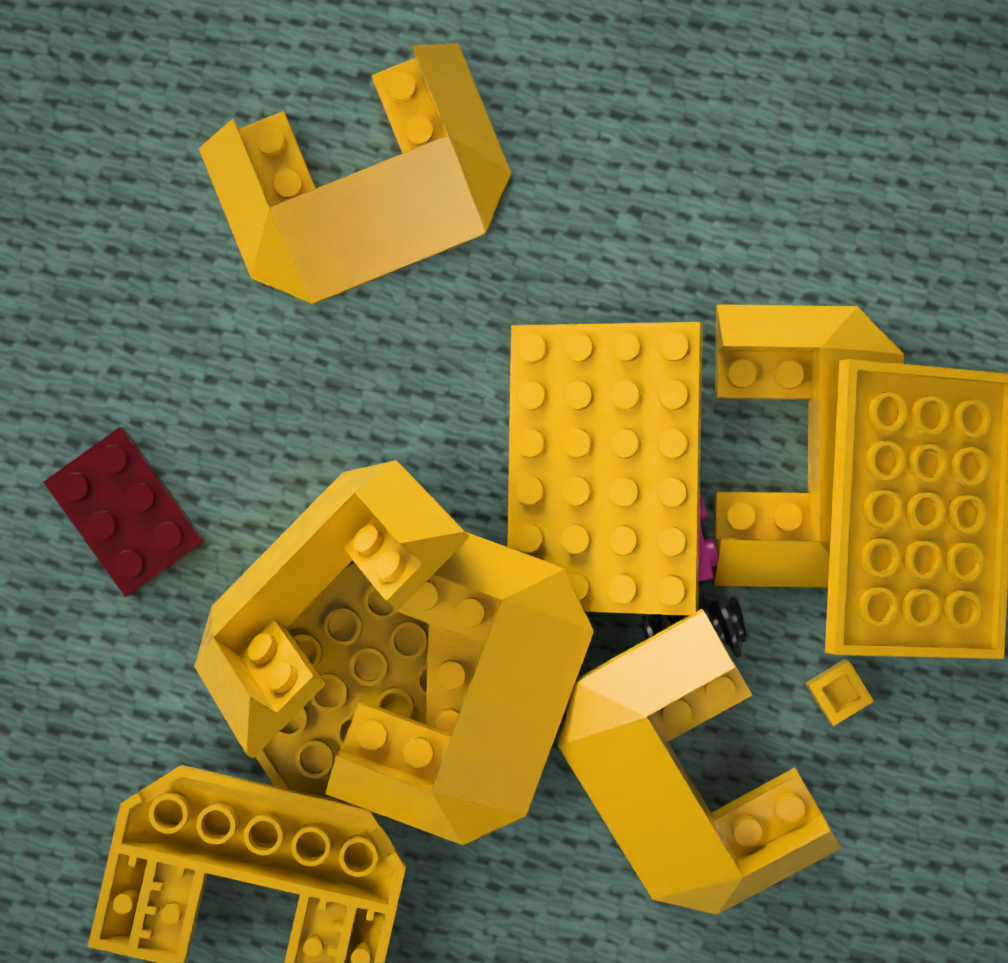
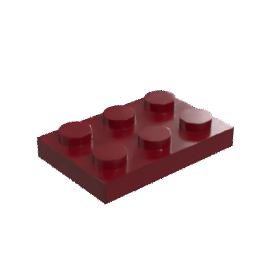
(124, 511)

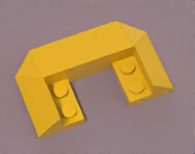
(381, 216)
(787, 356)
(364, 516)
(510, 715)
(623, 758)
(253, 834)

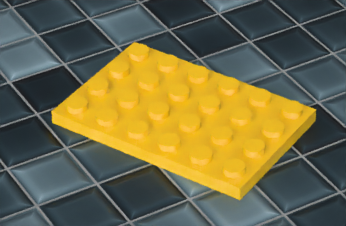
(609, 460)
(919, 513)
(360, 654)

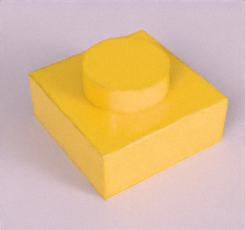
(839, 692)

